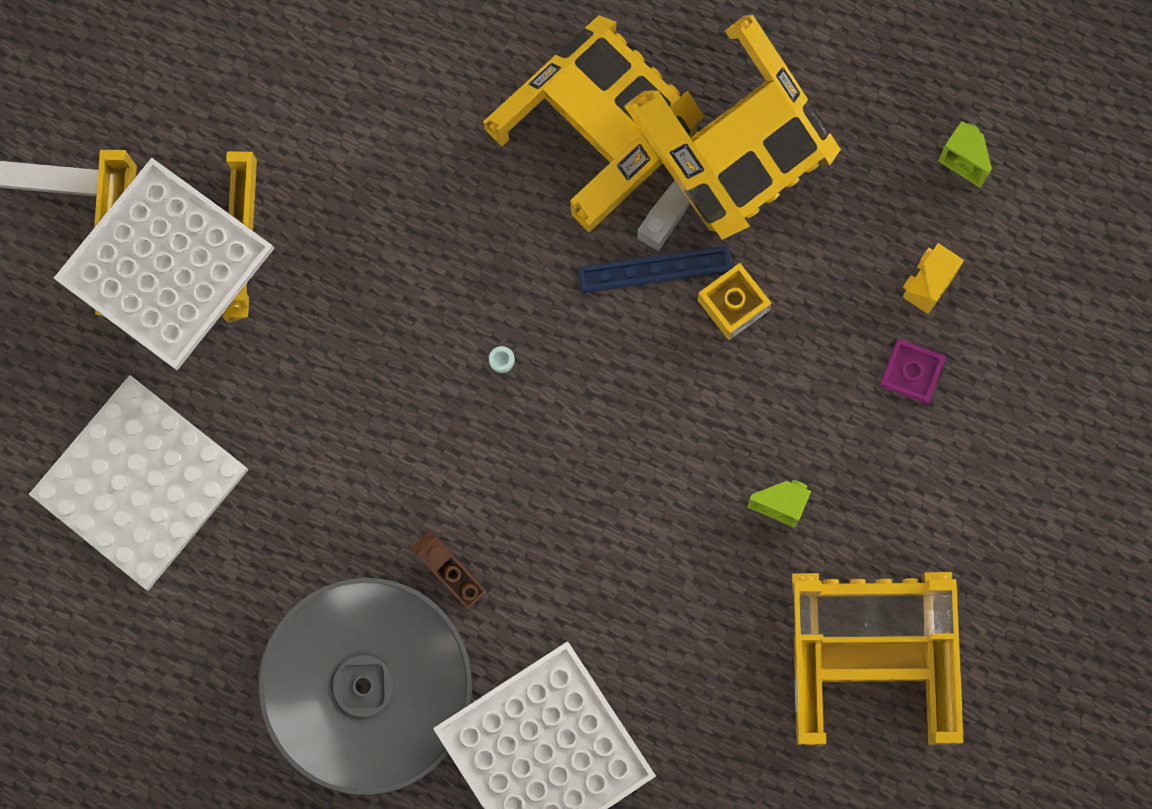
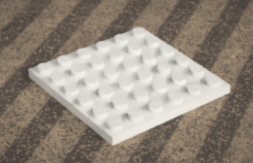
(164, 263)
(138, 482)
(545, 741)

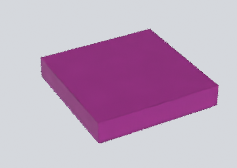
(912, 371)

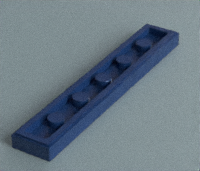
(655, 269)

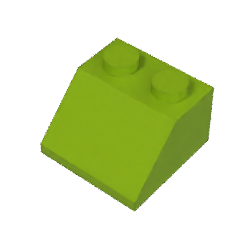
(967, 154)
(781, 502)

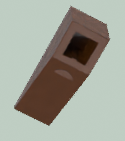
(448, 569)

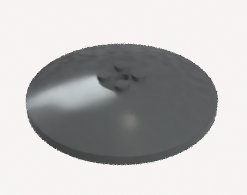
(413, 674)

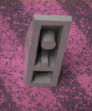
(663, 217)

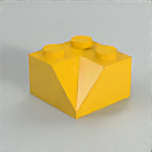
(935, 274)

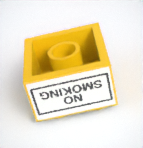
(734, 301)

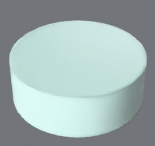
(501, 359)

